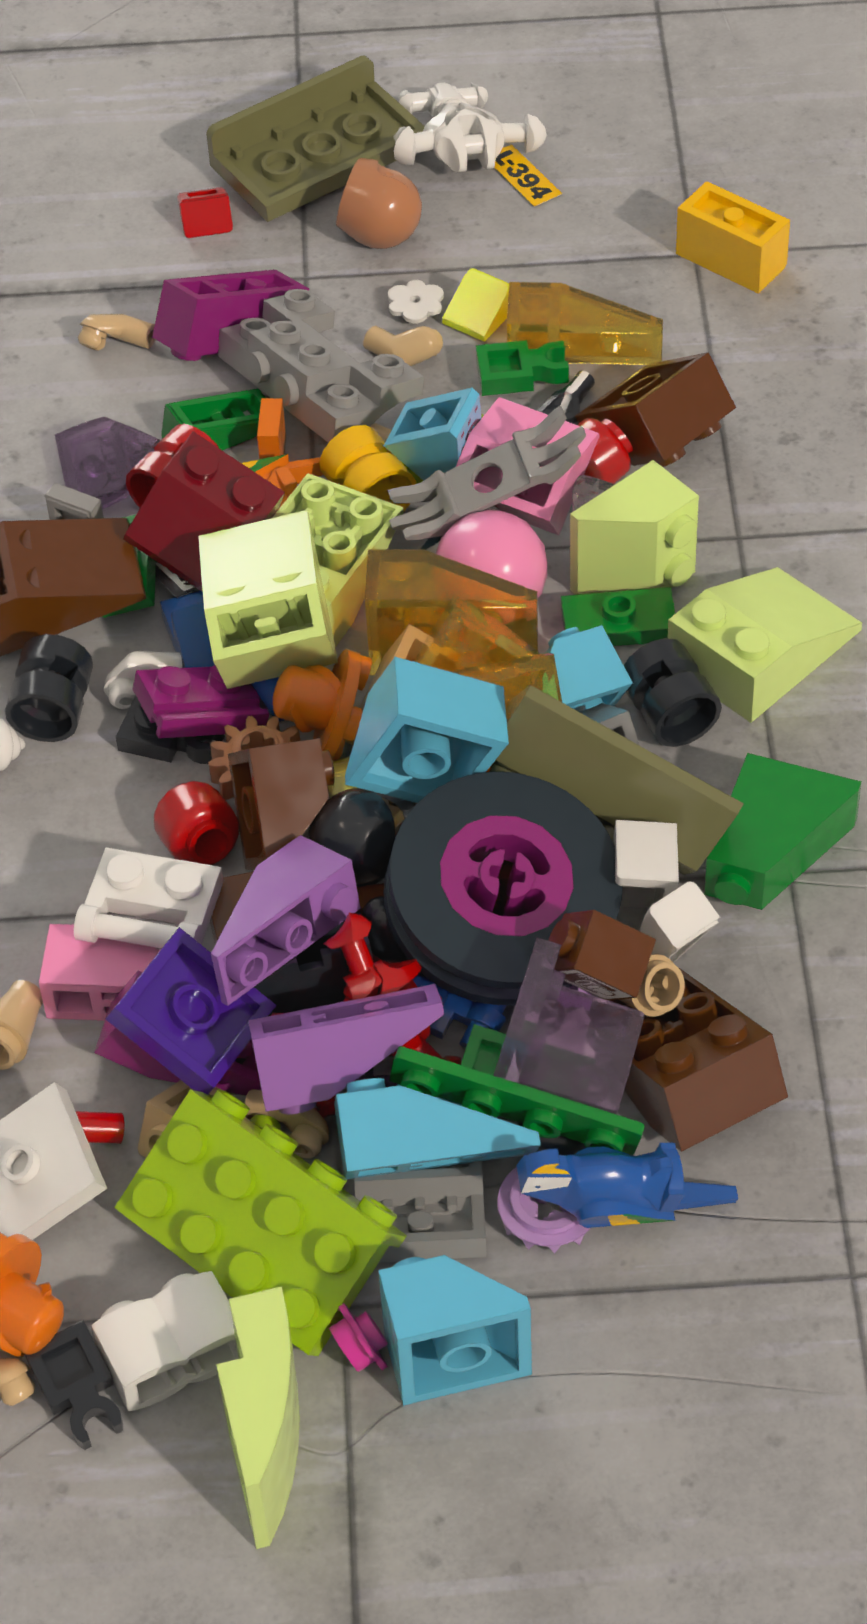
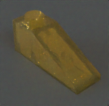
(588, 324)

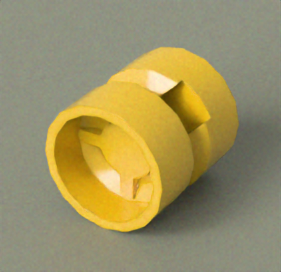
(363, 463)

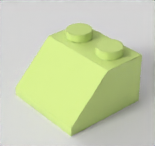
(635, 535)

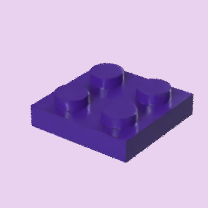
(180, 1017)

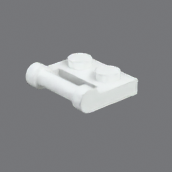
(151, 890)

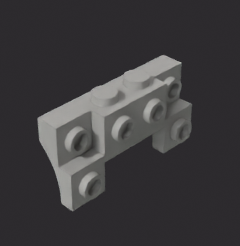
(310, 373)

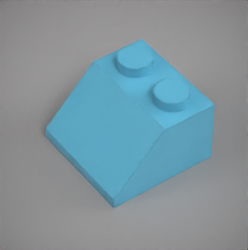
(425, 730)
(452, 1328)

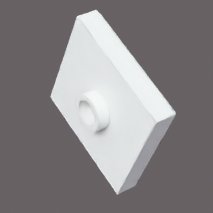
(44, 1164)

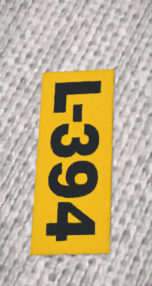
(525, 176)

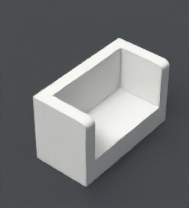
(644, 866)

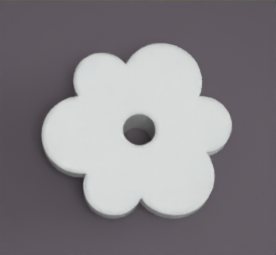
(415, 301)

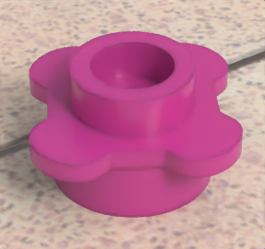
(359, 1339)

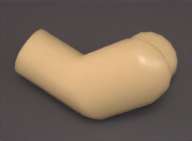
(118, 326)
(412, 345)
(307, 1128)

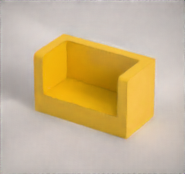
(732, 237)

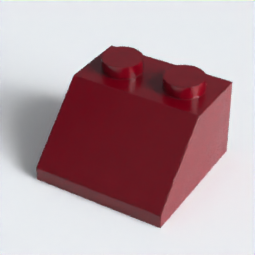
(195, 496)

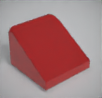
(205, 212)

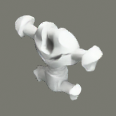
(461, 128)

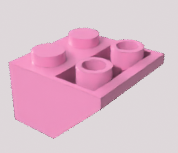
(542, 504)

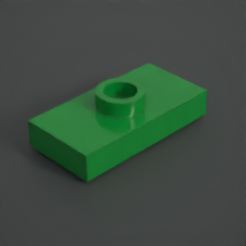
(626, 616)

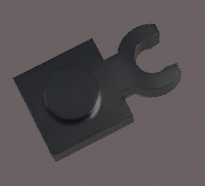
(140, 738)
(72, 1376)

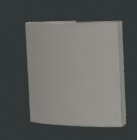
(435, 1210)

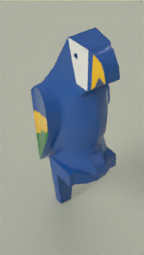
(616, 1187)

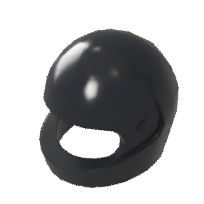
(360, 828)

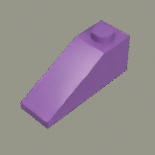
(321, 1049)

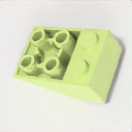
(343, 530)
(265, 599)

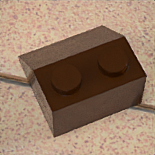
(665, 407)
(278, 794)

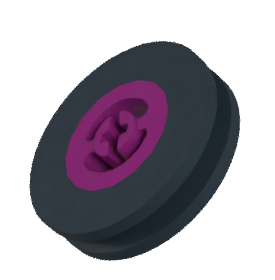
(448, 870)

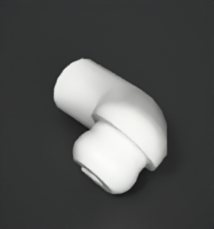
(120, 680)

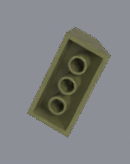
(613, 774)

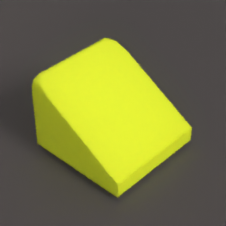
(478, 305)

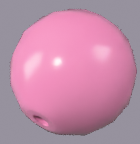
(499, 546)

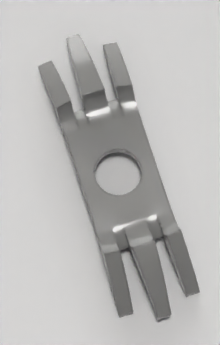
(454, 494)

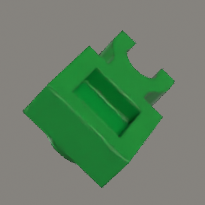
(515, 367)

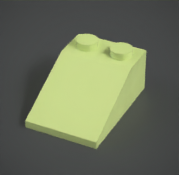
(760, 637)

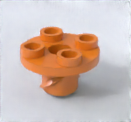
(324, 699)
(27, 1310)

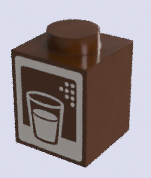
(602, 954)

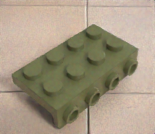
(307, 138)

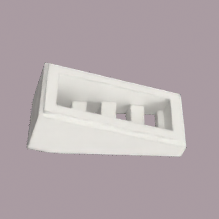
(679, 921)

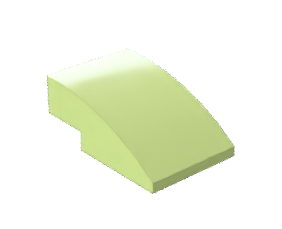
(262, 1407)

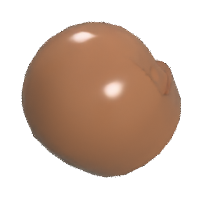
(378, 206)

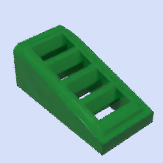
(211, 416)

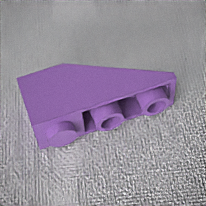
(282, 912)

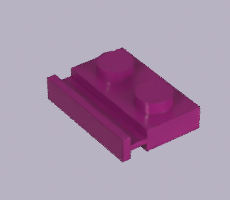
(195, 701)

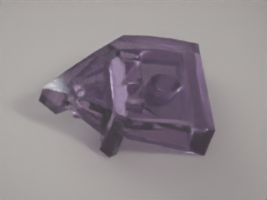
(99, 457)

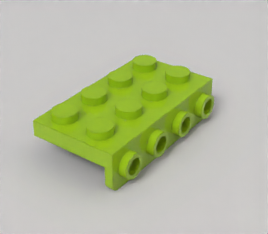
(258, 1214)

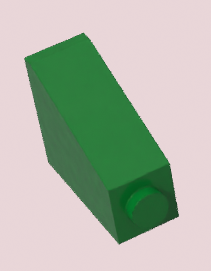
(780, 831)

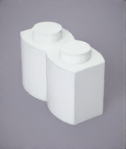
(167, 1339)

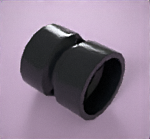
(49, 688)
(671, 692)

